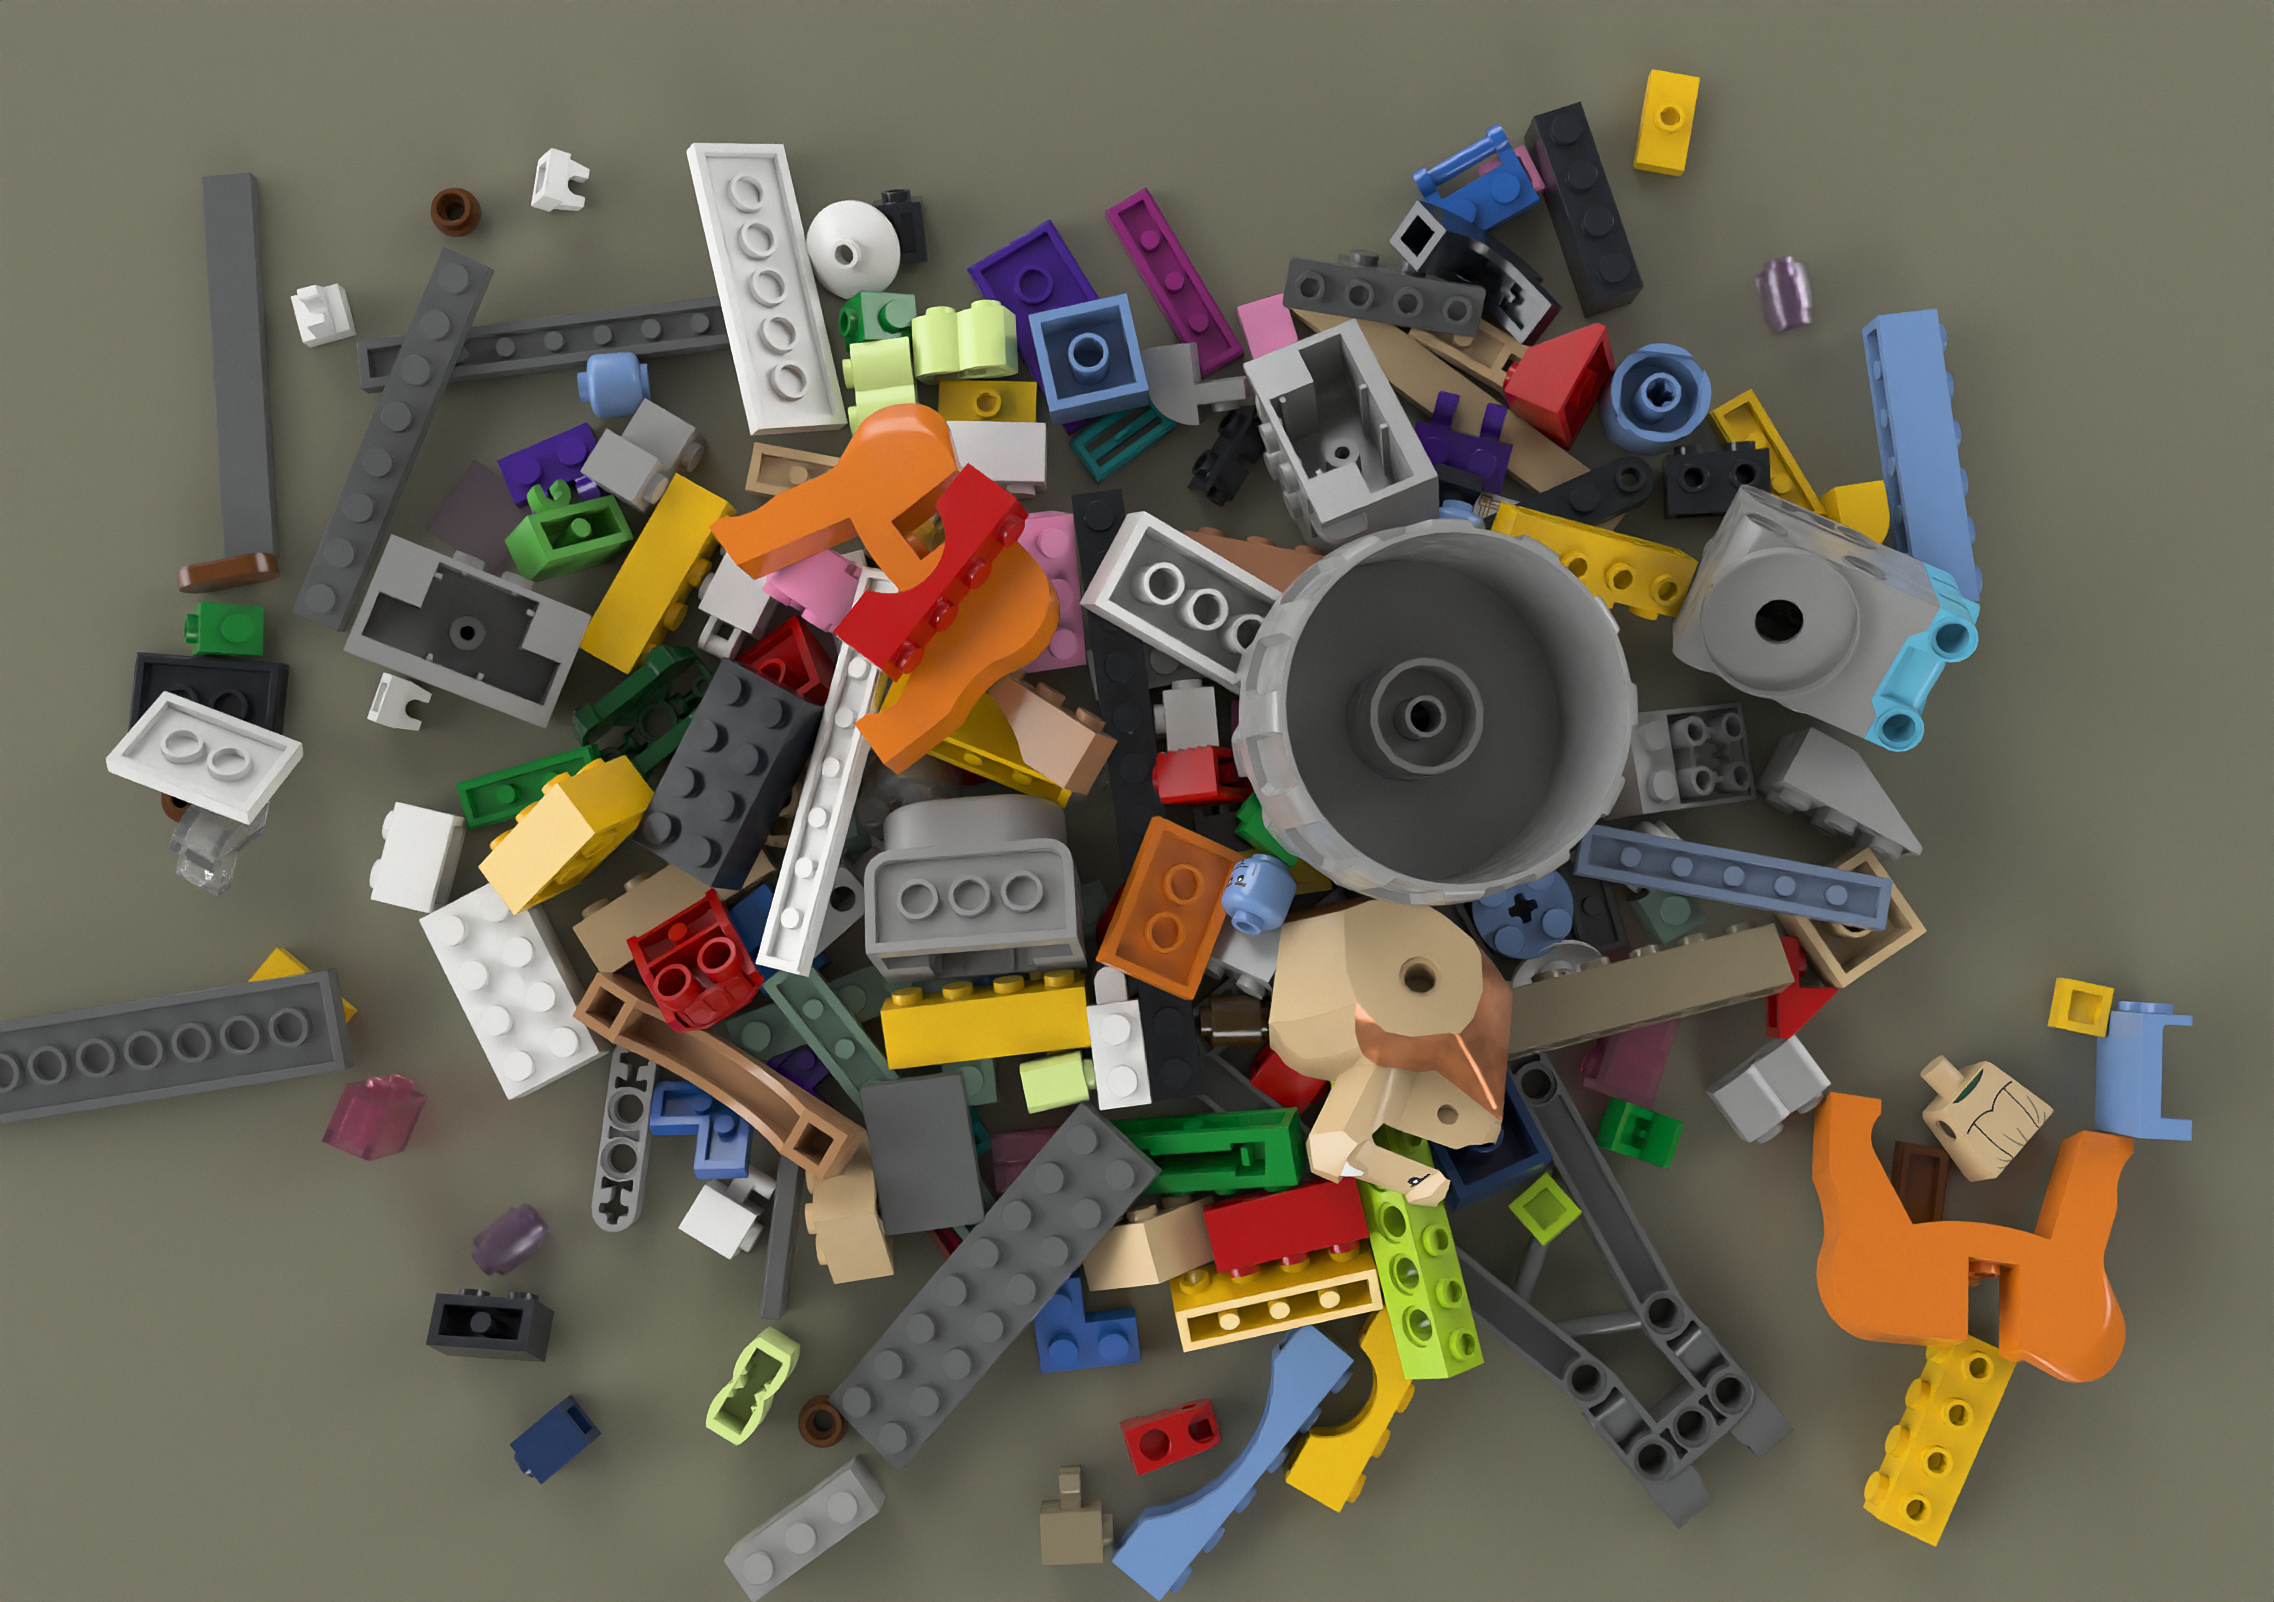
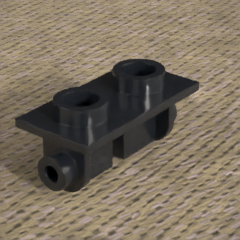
(1217, 467)

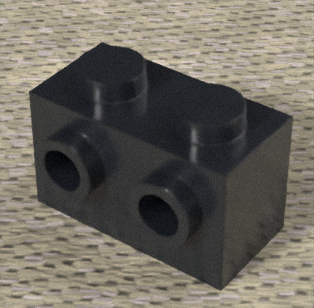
(1707, 482)
(490, 1326)

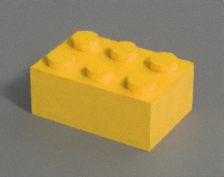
(567, 832)

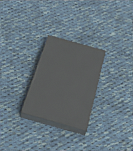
(923, 1152)

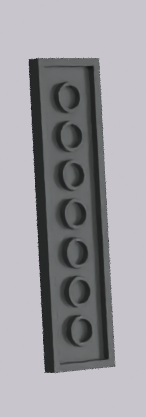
(173, 1045)
(994, 1284)

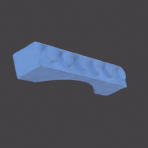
(1170, 1535)

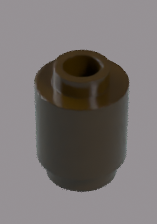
(1235, 1019)

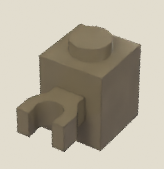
(1074, 1527)

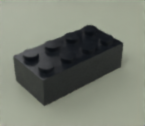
(730, 775)

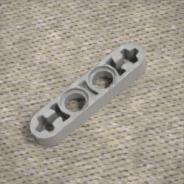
(616, 1132)

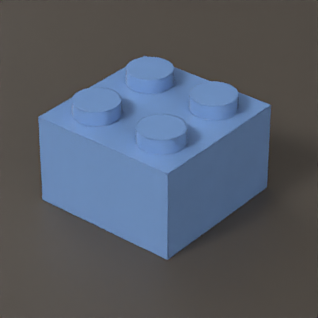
(1089, 359)

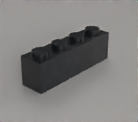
(1583, 210)

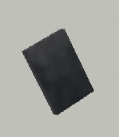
(232, 686)

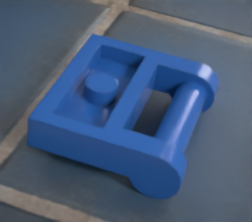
(1492, 197)

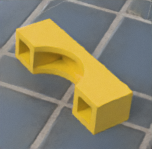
(1332, 1458)

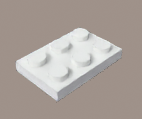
(205, 757)

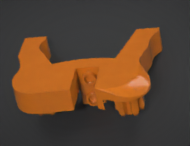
(883, 493)
(1912, 1280)

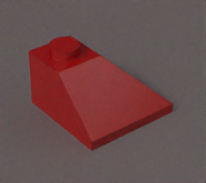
(1560, 382)
(793, 658)

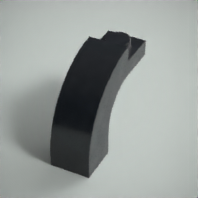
(1461, 252)

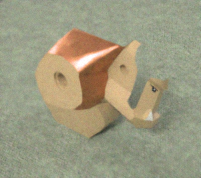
(1403, 1025)

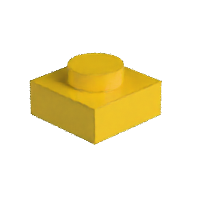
(2080, 1007)

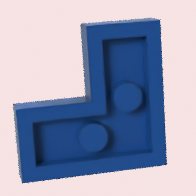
(723, 1135)
(1083, 1340)

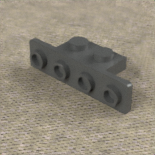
(1383, 293)

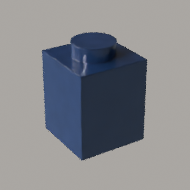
(554, 1440)

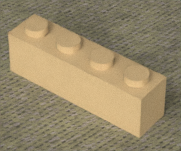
(647, 904)

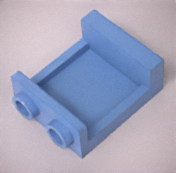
(2132, 1073)

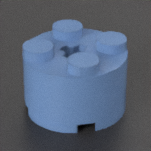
(1676, 383)
(1544, 922)

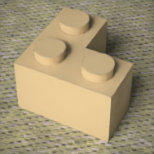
(850, 1222)
(1151, 1245)

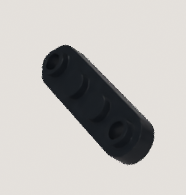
(1594, 495)

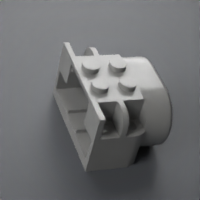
(1340, 440)
(519, 639)
(974, 891)

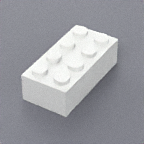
(1179, 597)
(514, 989)

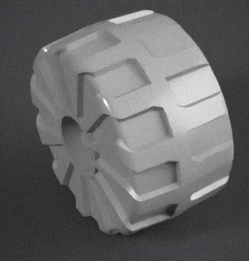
(1519, 698)

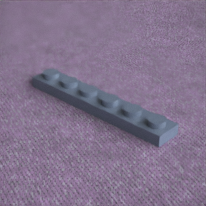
(1734, 877)

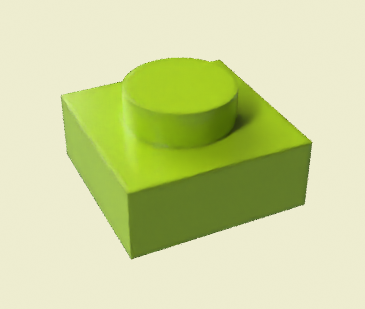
(1545, 1209)

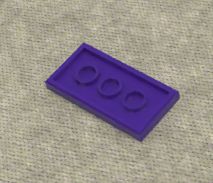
(1031, 278)

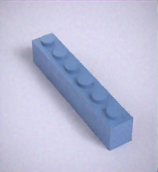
(1921, 444)

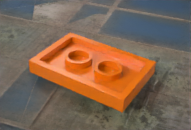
(1170, 909)

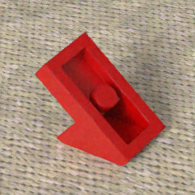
(1795, 1005)

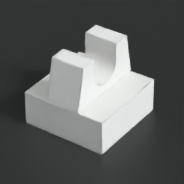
(552, 180)
(323, 314)
(391, 701)

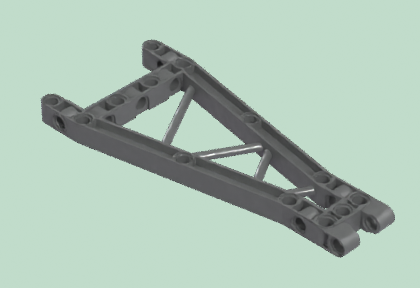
(1629, 1259)

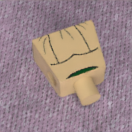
(1981, 1115)

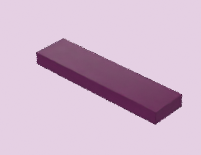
(1173, 281)

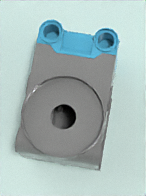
(1822, 619)

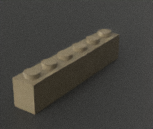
(1647, 988)

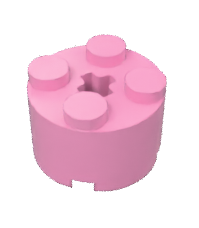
(817, 587)

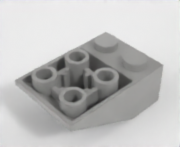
(1686, 761)
(1836, 792)

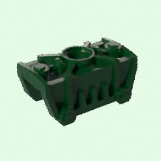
(638, 697)

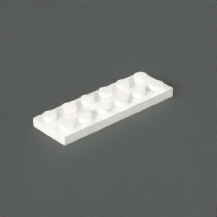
(766, 288)

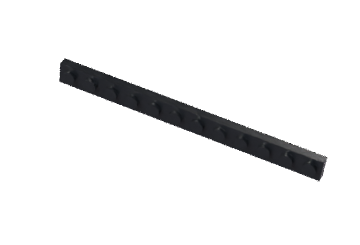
(1129, 720)

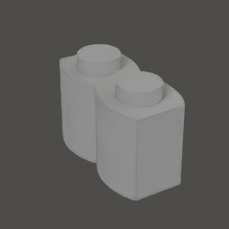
(1768, 1089)

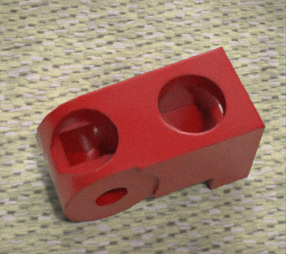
(1170, 1435)

